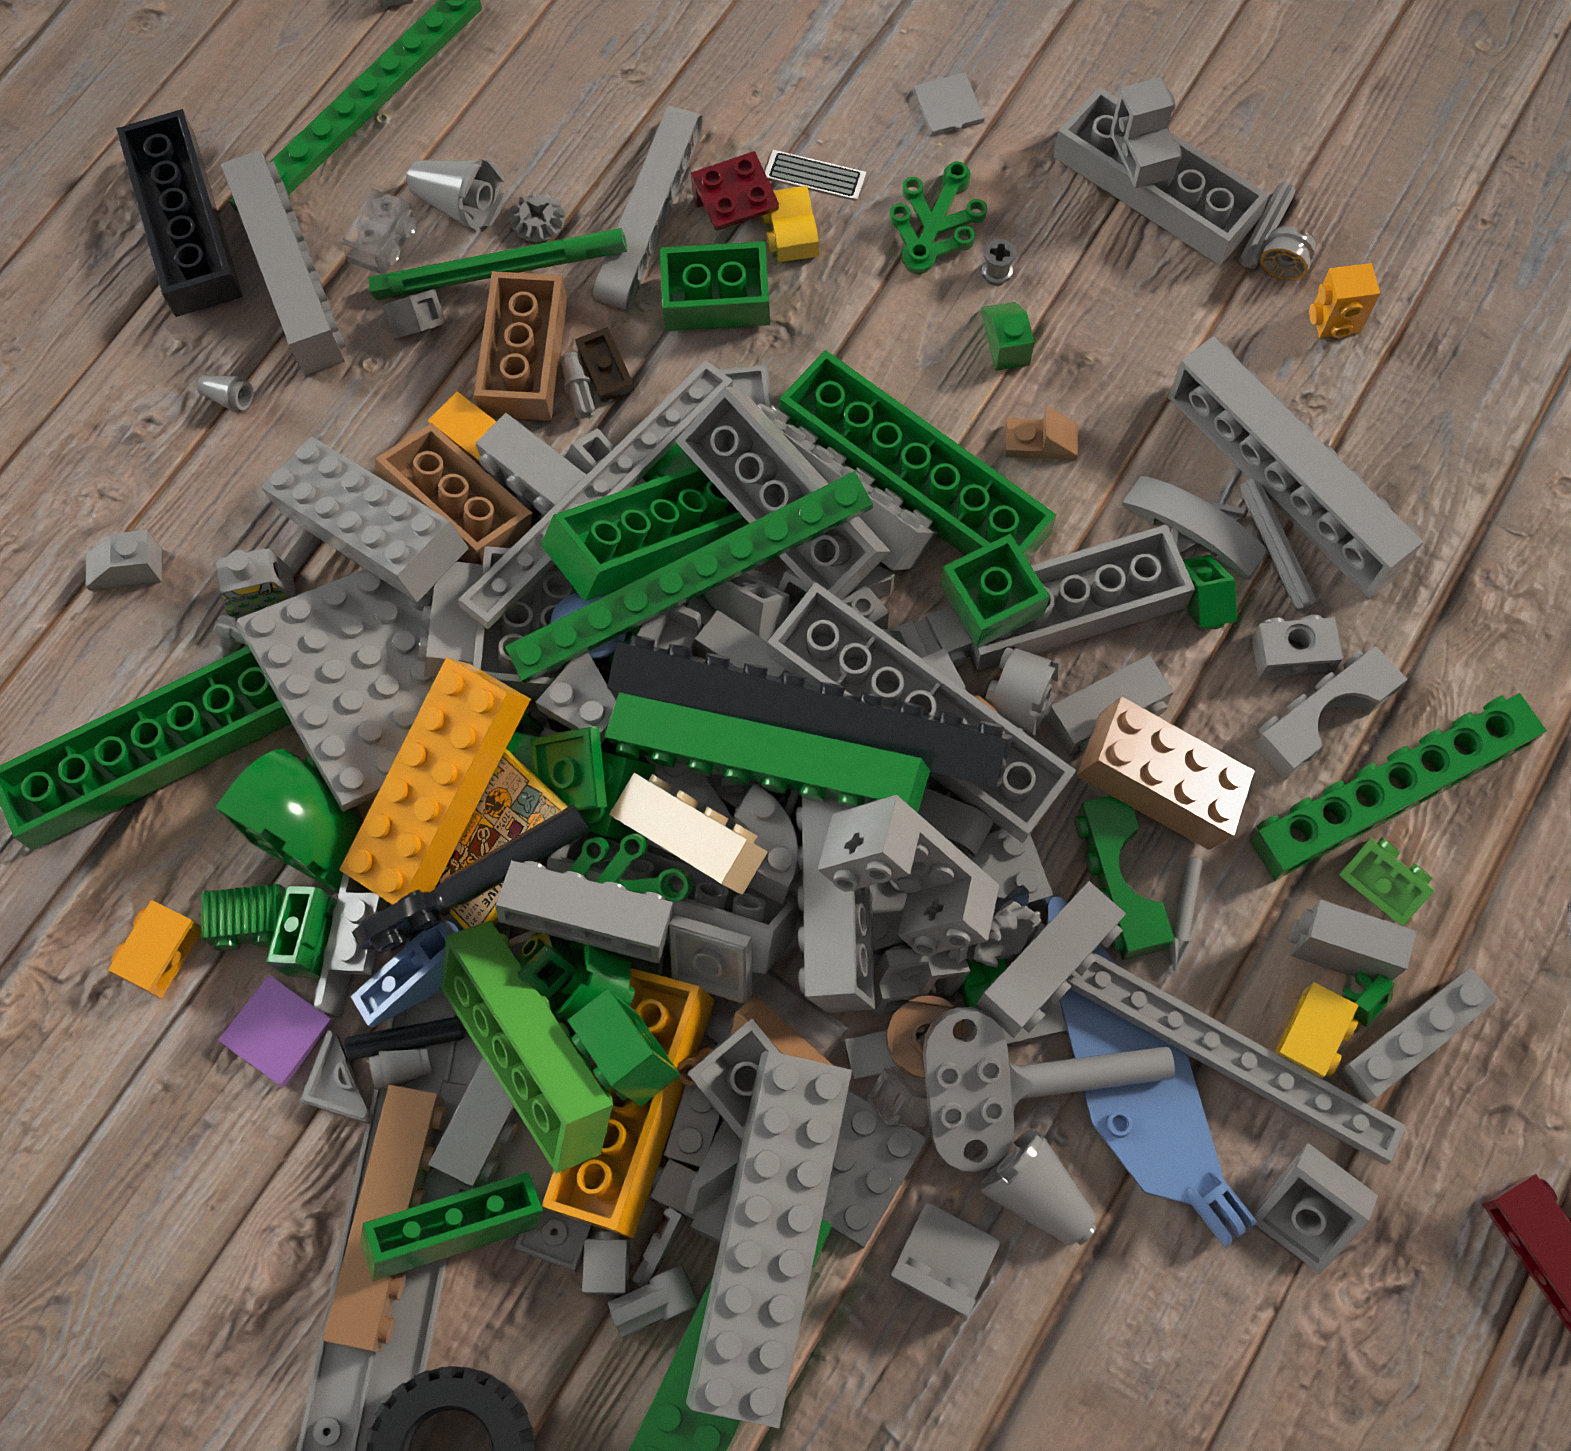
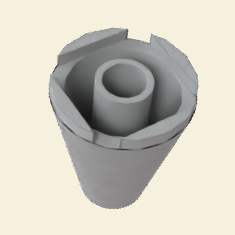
(459, 188)
(1040, 1190)

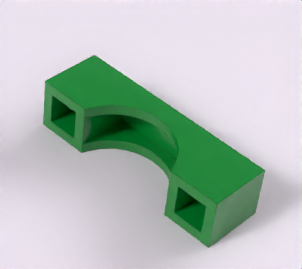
(1107, 828)

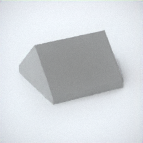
(730, 1073)

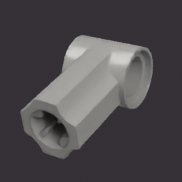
(662, 1299)

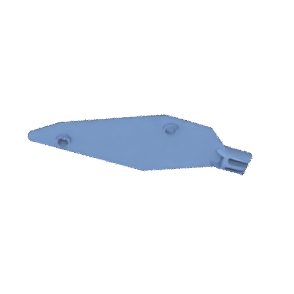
(1157, 1125)

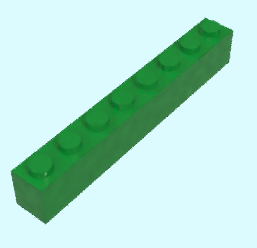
(763, 754)

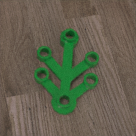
(936, 221)
(618, 865)

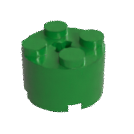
(596, 972)

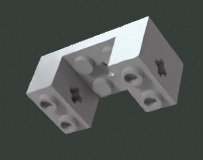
(947, 894)

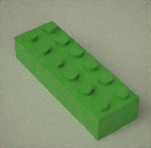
(525, 1047)

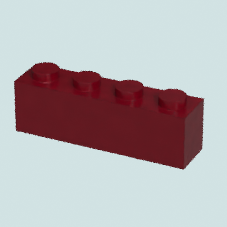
(1539, 1237)

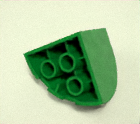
(292, 815)

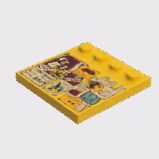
(509, 806)

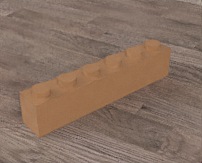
(391, 1184)

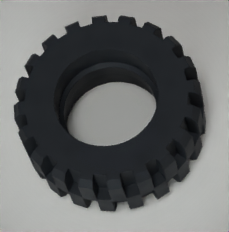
(446, 1390)

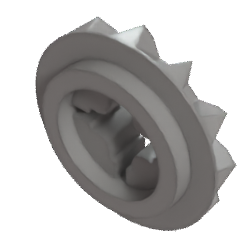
(532, 228)

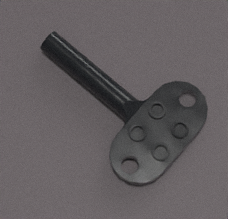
(425, 910)

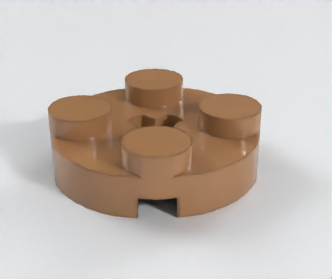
(912, 1019)

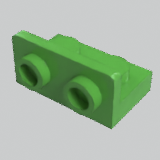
(1387, 880)

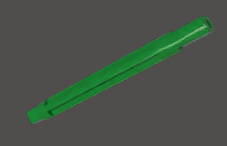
(512, 260)

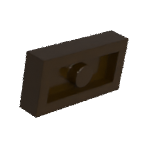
(604, 365)

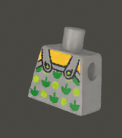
(253, 581)

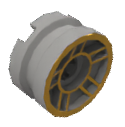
(1288, 253)

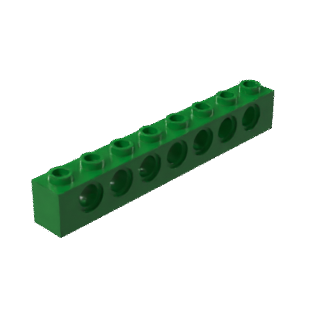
(1516, 730)

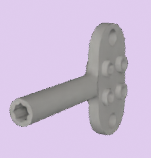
(977, 1088)

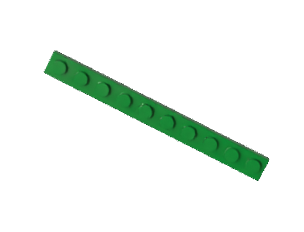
(371, 90)
(689, 577)

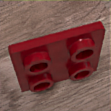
(733, 191)

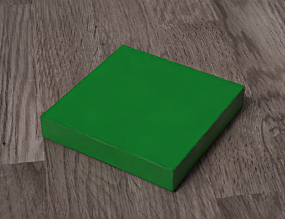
(572, 766)

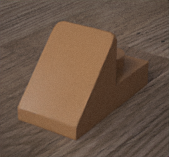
(1042, 438)

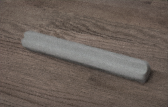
(1277, 544)

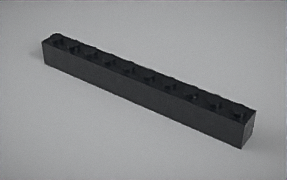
(824, 711)

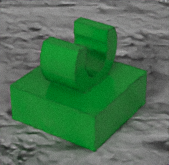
(1372, 999)

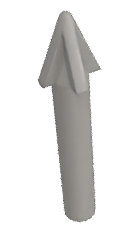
(1185, 912)

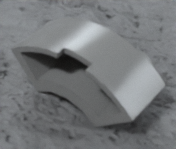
(768, 820)

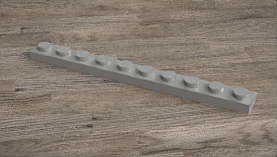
(616, 472)
(1239, 1058)

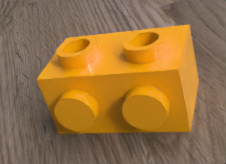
(1344, 300)

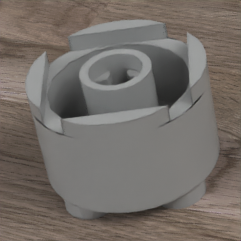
(1023, 688)

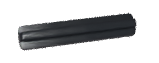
(404, 1037)

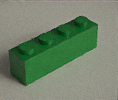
(450, 1226)

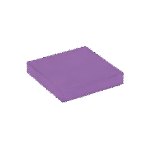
(276, 1031)

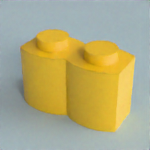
(792, 226)

